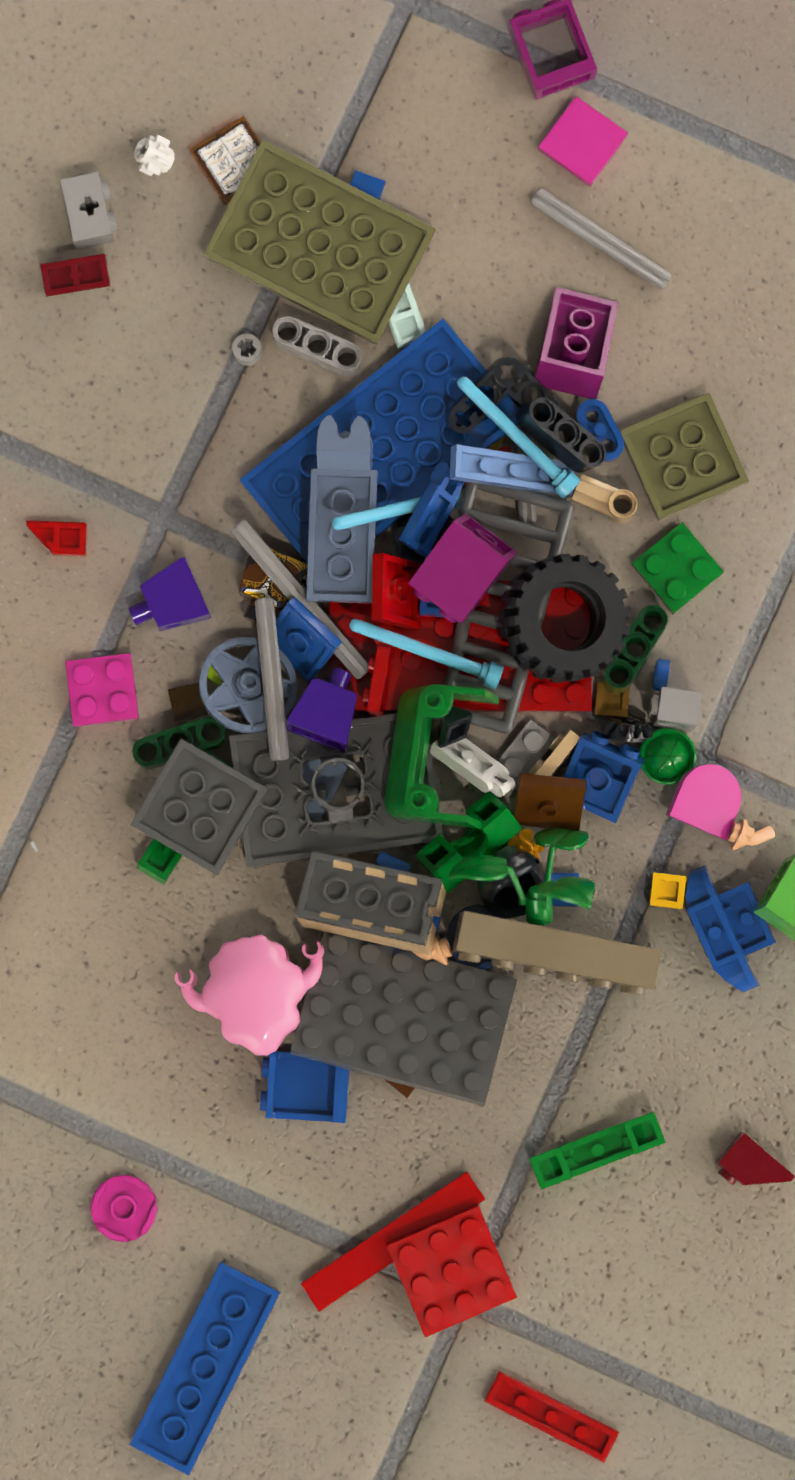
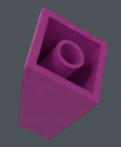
(462, 568)

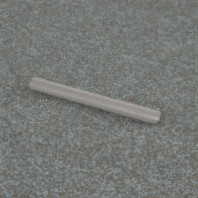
(292, 588)

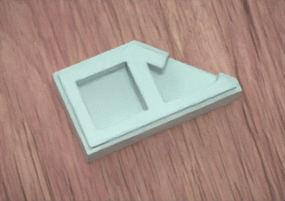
(406, 321)

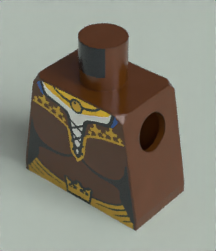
(257, 584)

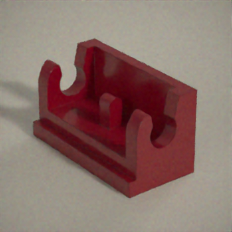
(75, 275)

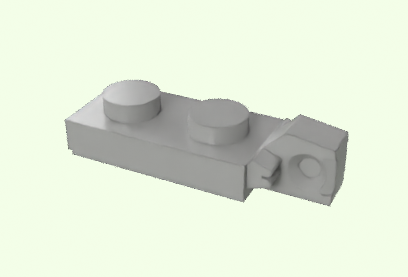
(525, 751)

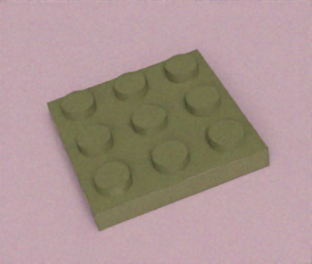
(684, 456)

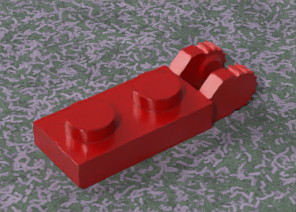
(380, 666)

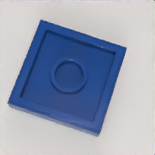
(305, 639)

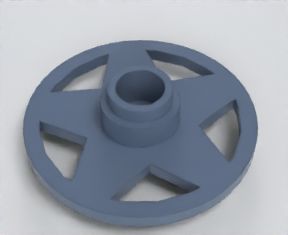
(242, 686)

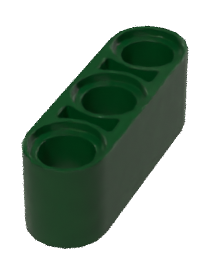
(642, 636)
(163, 739)

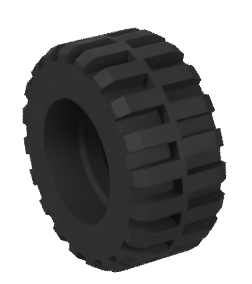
(605, 610)

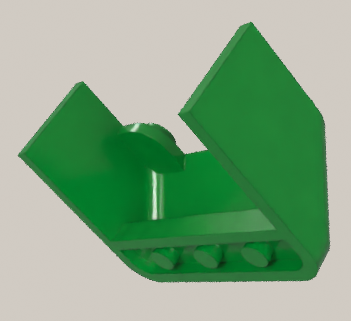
(405, 792)

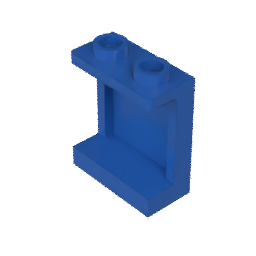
(304, 1089)

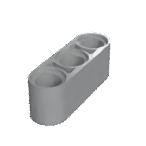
(305, 335)

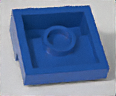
(607, 771)

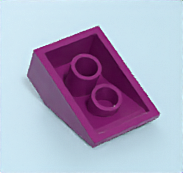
(576, 343)

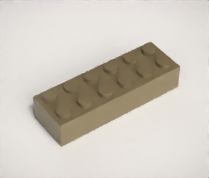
(556, 951)

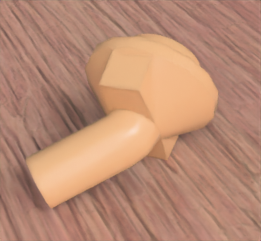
(743, 835)
(440, 951)

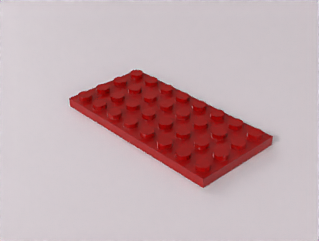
(564, 626)

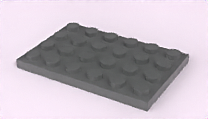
(405, 1018)

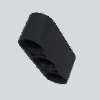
(546, 434)

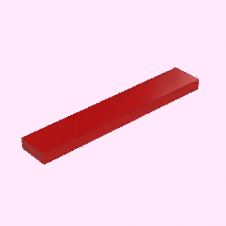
(372, 1254)

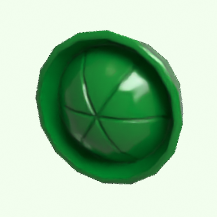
(667, 756)

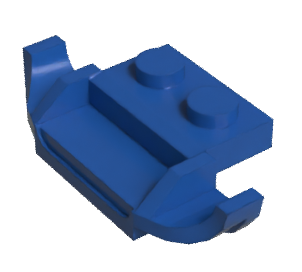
(727, 927)

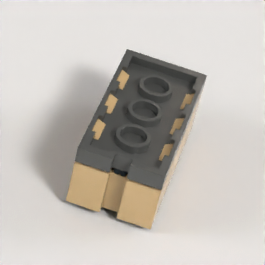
(370, 902)

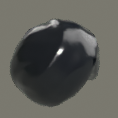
(501, 894)

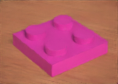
(102, 690)

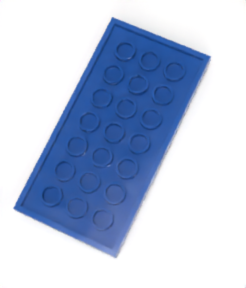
(408, 429)

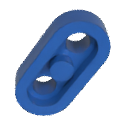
(603, 429)

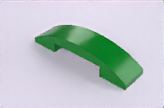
(597, 1150)

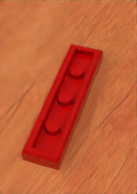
(551, 1416)

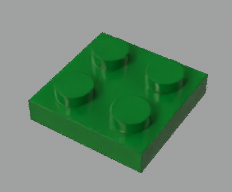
(677, 568)

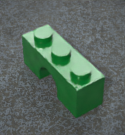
(496, 830)

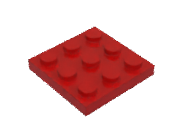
(451, 1270)

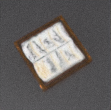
(227, 157)

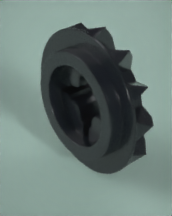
(626, 730)

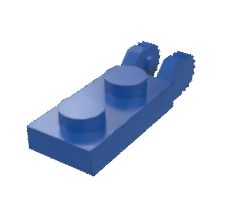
(432, 510)

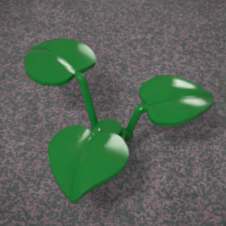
(539, 898)

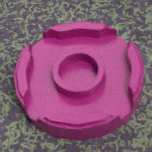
(124, 1208)

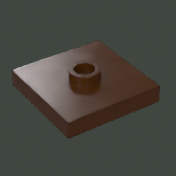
(549, 801)

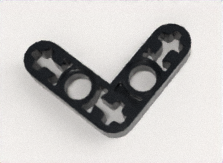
(499, 388)

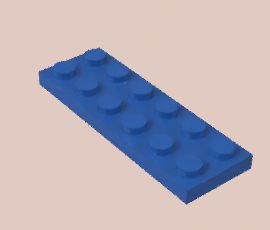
(204, 1368)

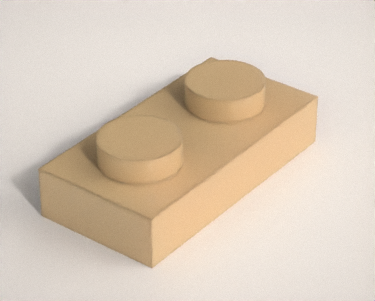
(561, 748)

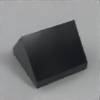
(453, 726)

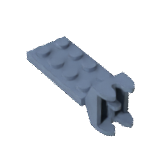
(343, 484)

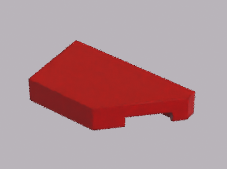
(61, 537)

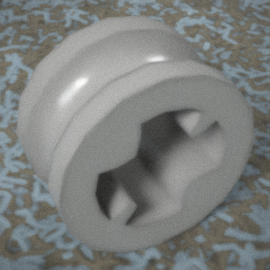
(255, 345)

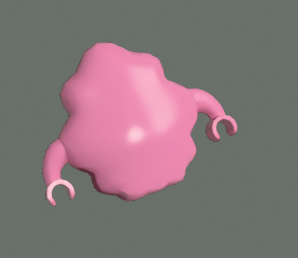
(254, 991)

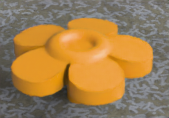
(525, 842)

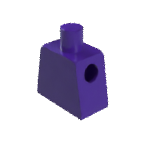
(171, 599)
(325, 711)

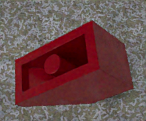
(750, 1164)

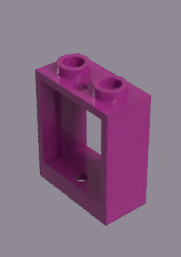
(561, 78)

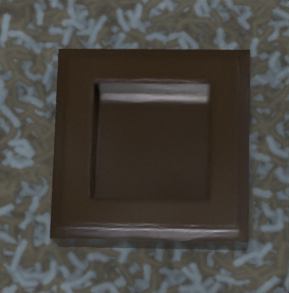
(187, 702)

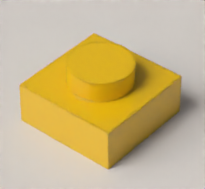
(667, 891)

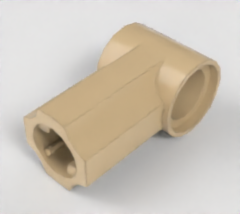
(601, 496)

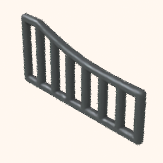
(460, 645)

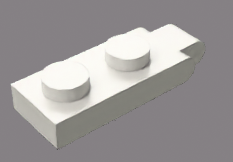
(475, 766)

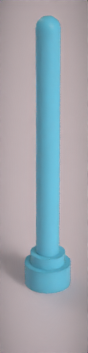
(561, 479)
(379, 513)
(487, 672)

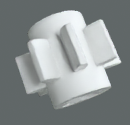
(154, 155)

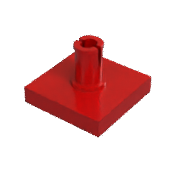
(391, 594)

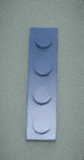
(500, 469)

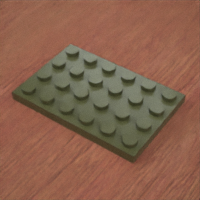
(319, 242)

